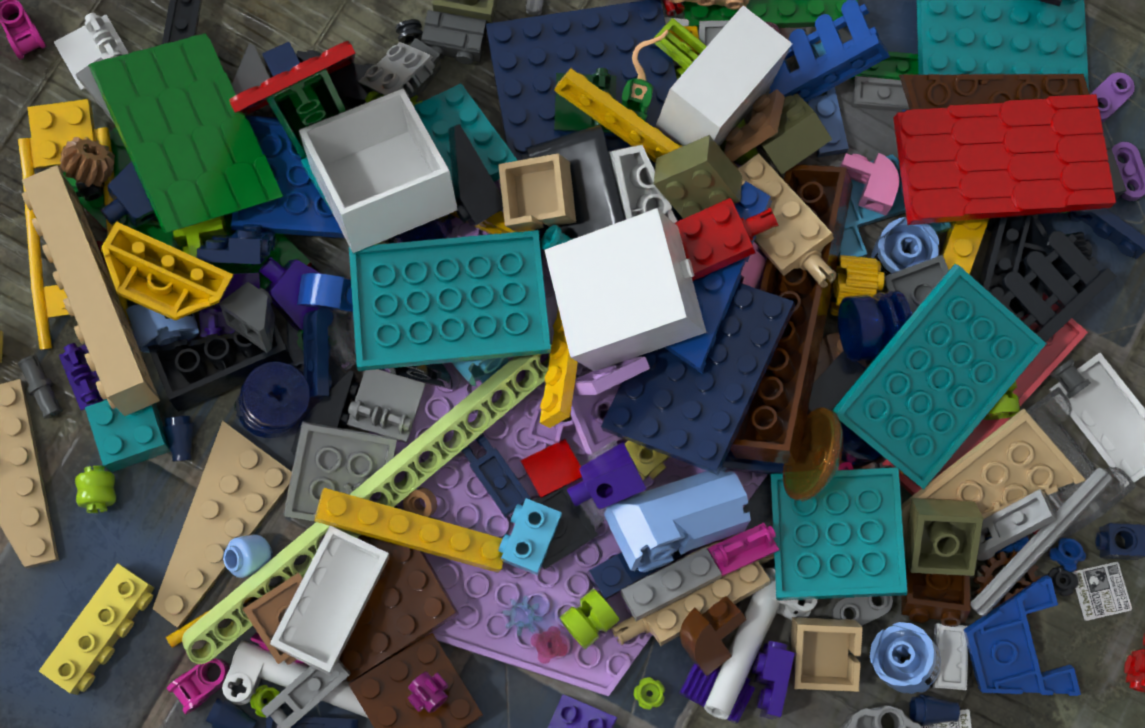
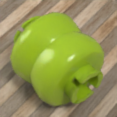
(95, 489)

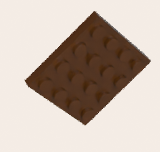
(400, 610)

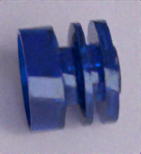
(870, 323)
(265, 415)

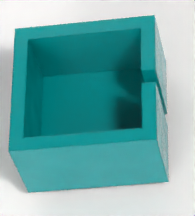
(127, 438)

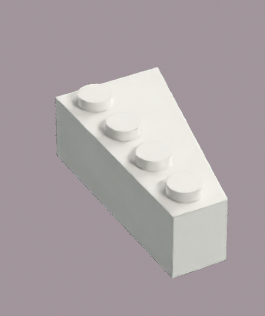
(635, 182)

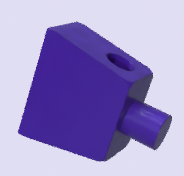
(285, 289)
(608, 479)

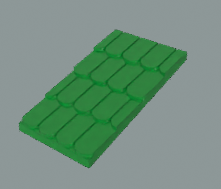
(183, 133)

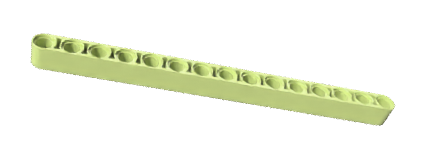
(382, 481)

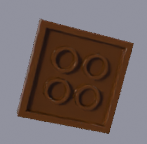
(385, 690)

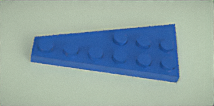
(718, 288)

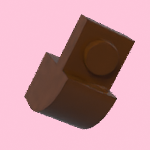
(703, 634)

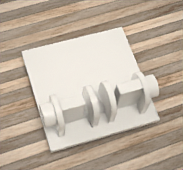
(90, 43)

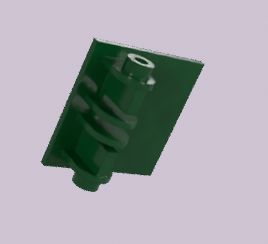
(570, 117)

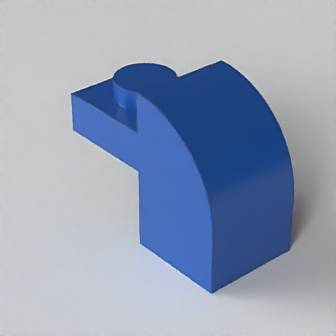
(325, 292)

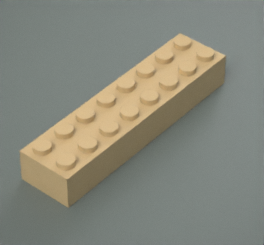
(89, 292)

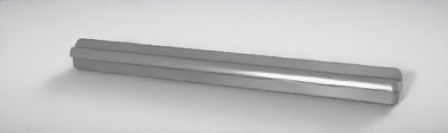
(1041, 542)

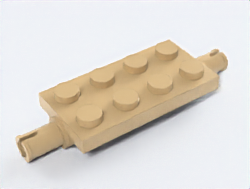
(800, 232)
(667, 622)

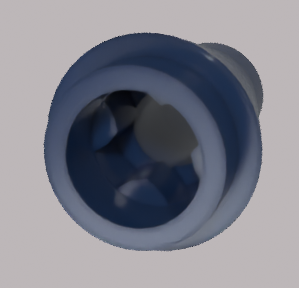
(179, 437)
(931, 710)
(227, 715)

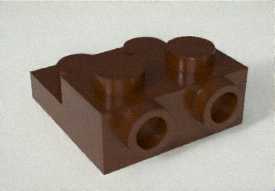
(936, 597)

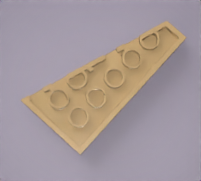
(1002, 470)
(22, 491)
(231, 501)

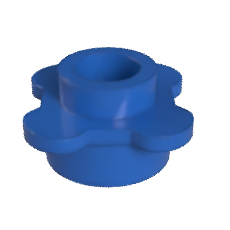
(1071, 548)

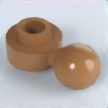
(412, 502)

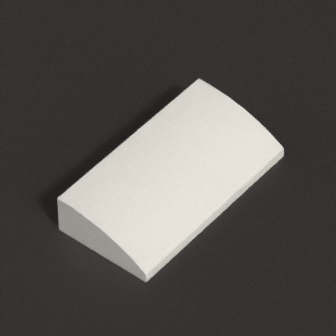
(1110, 417)
(330, 600)

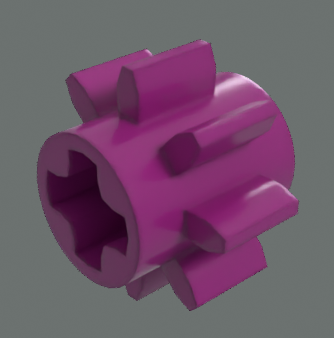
(428, 692)

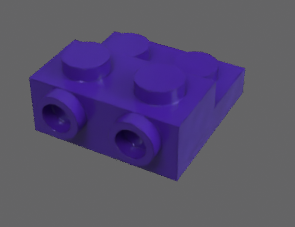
(773, 670)

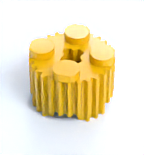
(856, 277)

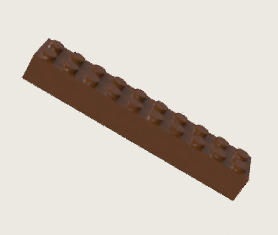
(781, 404)

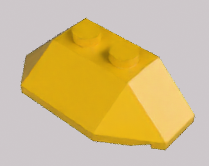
(161, 274)

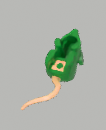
(638, 91)

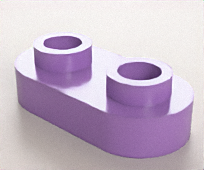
(1111, 95)
(1131, 171)

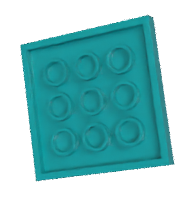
(842, 539)

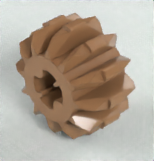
(87, 161)

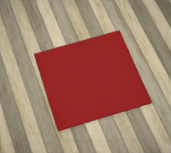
(552, 467)

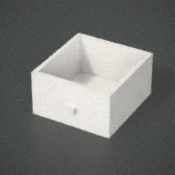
(724, 81)
(378, 170)
(625, 290)

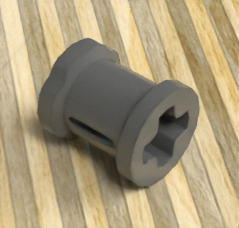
(1070, 378)

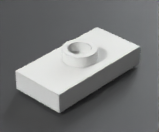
(953, 656)

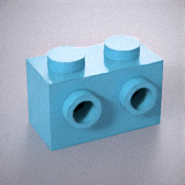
(530, 536)

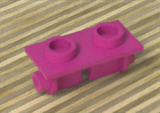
(744, 548)

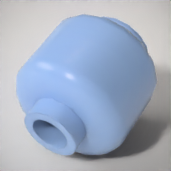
(247, 555)

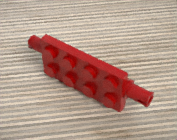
(720, 236)

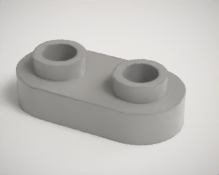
(863, 608)

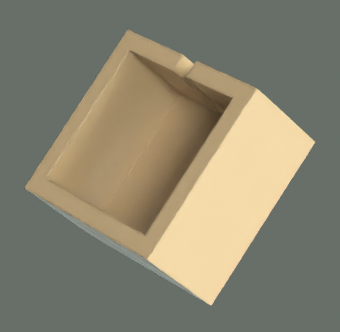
(537, 193)
(823, 656)

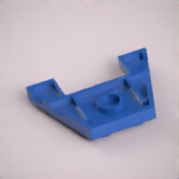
(1005, 651)

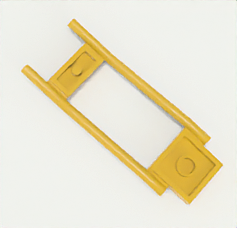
(50, 130)

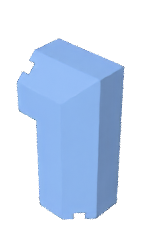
(678, 518)

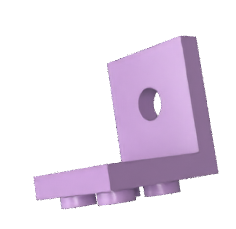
(591, 391)

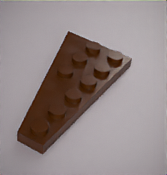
(967, 89)

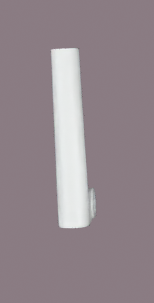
(748, 642)
(254, 663)

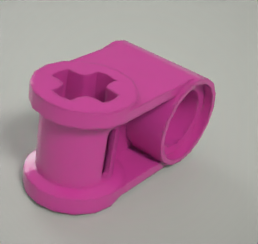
(20, 32)
(195, 687)

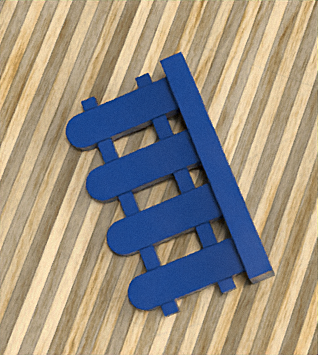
(840, 60)

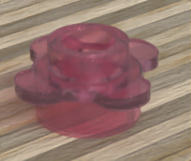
(553, 636)

